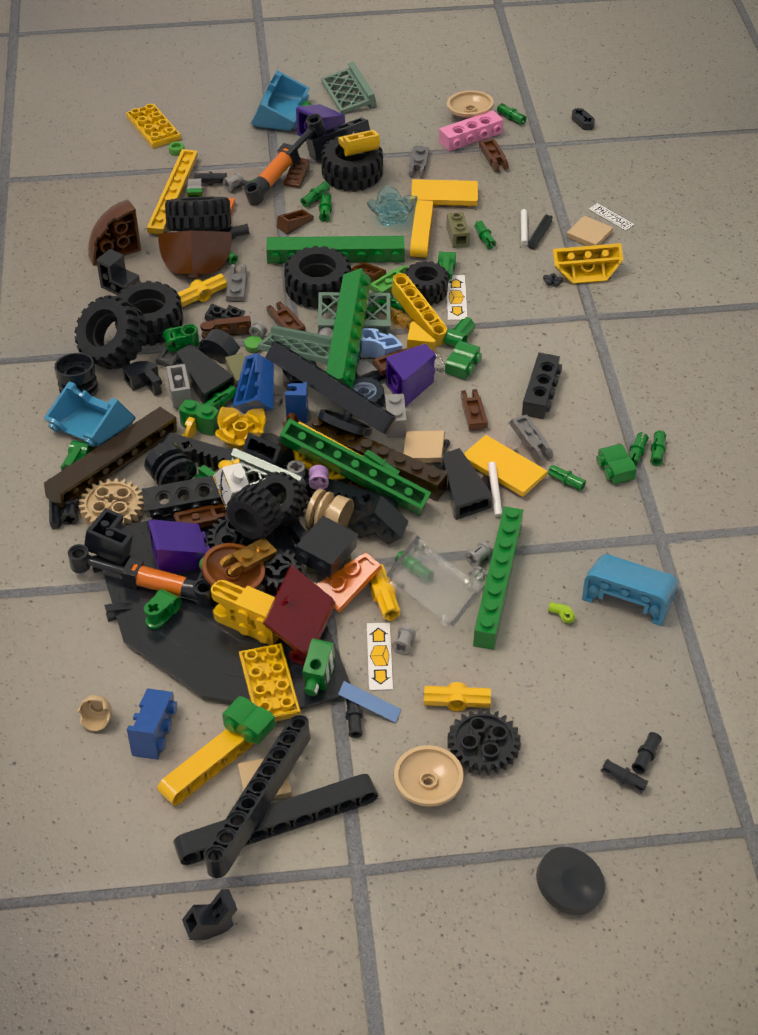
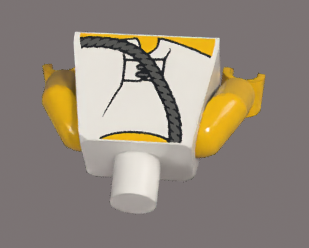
(230, 479)

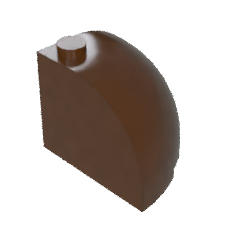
(115, 231)
(194, 251)

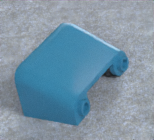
(279, 103)
(88, 416)
(631, 583)

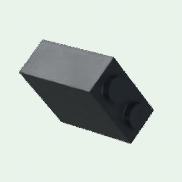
(267, 448)
(326, 546)

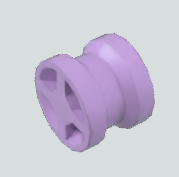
(318, 477)

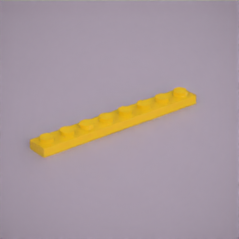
(173, 189)

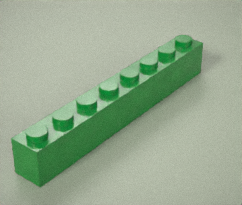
(355, 248)
(348, 326)
(354, 466)
(498, 578)

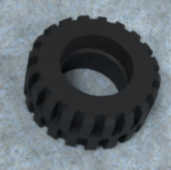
(350, 171)
(198, 213)
(314, 272)
(160, 300)
(95, 322)

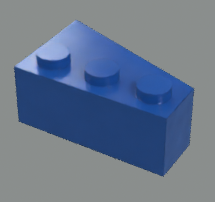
(255, 384)
(152, 724)

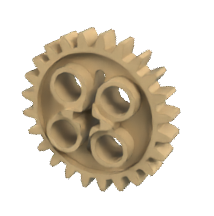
(114, 496)

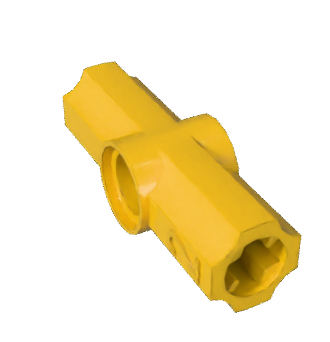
(202, 290)
(384, 595)
(457, 696)

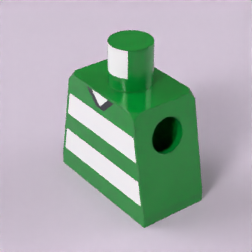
(318, 666)

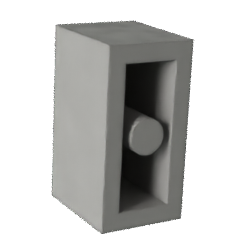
(178, 384)
(396, 405)

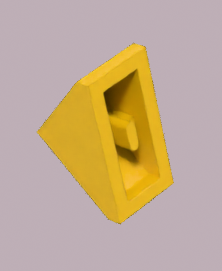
(418, 337)

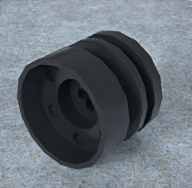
(78, 369)
(169, 464)

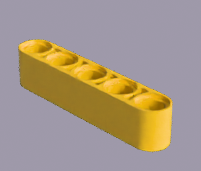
(421, 229)
(418, 307)
(202, 766)

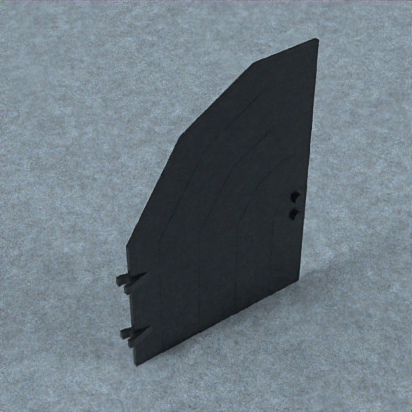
(192, 642)

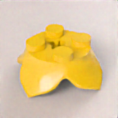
(235, 426)

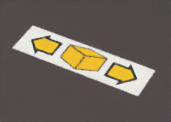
(456, 298)
(379, 656)

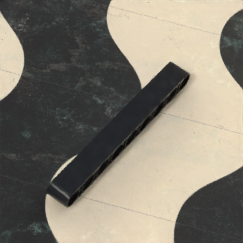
(331, 387)
(257, 797)
(287, 815)

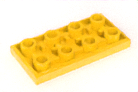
(153, 125)
(446, 192)
(512, 468)
(270, 681)

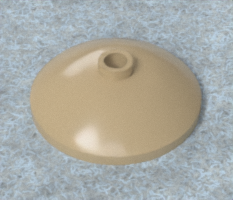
(470, 103)
(431, 766)

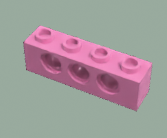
(470, 130)

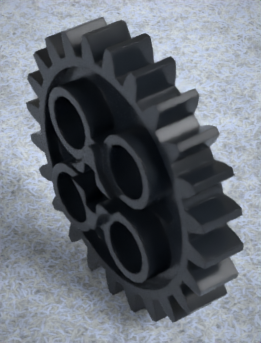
(226, 533)
(465, 734)

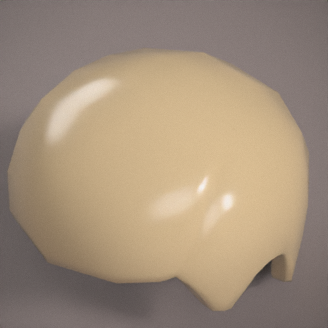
(95, 713)

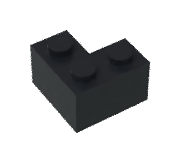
(113, 274)
(380, 518)
(107, 538)

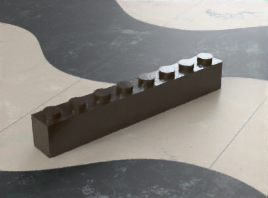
(110, 457)
(410, 468)

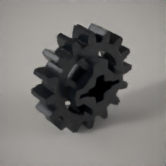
(278, 567)

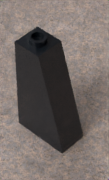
(203, 373)
(464, 486)

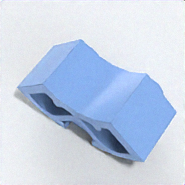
(377, 344)

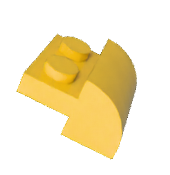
(360, 142)

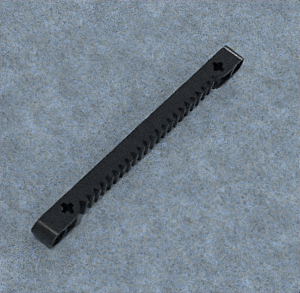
(211, 455)

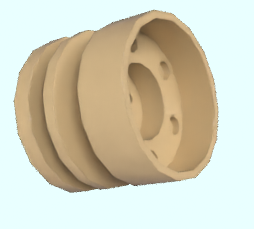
(326, 504)

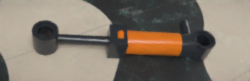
(286, 156)
(136, 575)

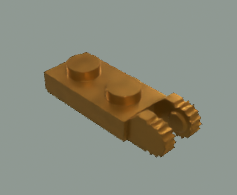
(248, 557)

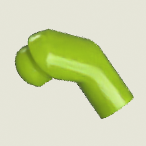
(563, 611)

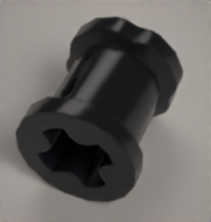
(69, 514)

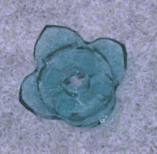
(391, 207)

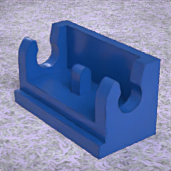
(297, 401)

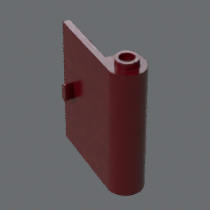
(299, 613)

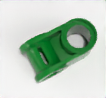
(181, 337)
(161, 608)

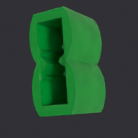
(463, 360)
(204, 416)
(616, 464)
(248, 720)

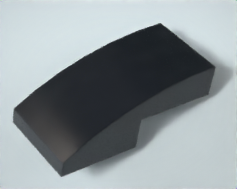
(218, 312)

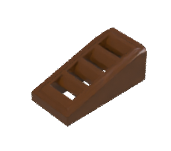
(297, 172)
(291, 221)
(373, 271)

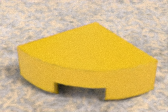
(191, 428)

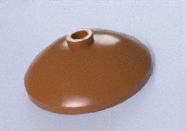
(214, 571)

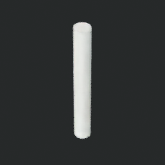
(524, 228)
(495, 489)

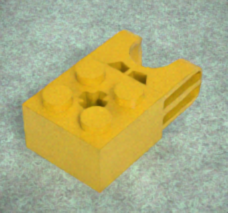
(243, 610)

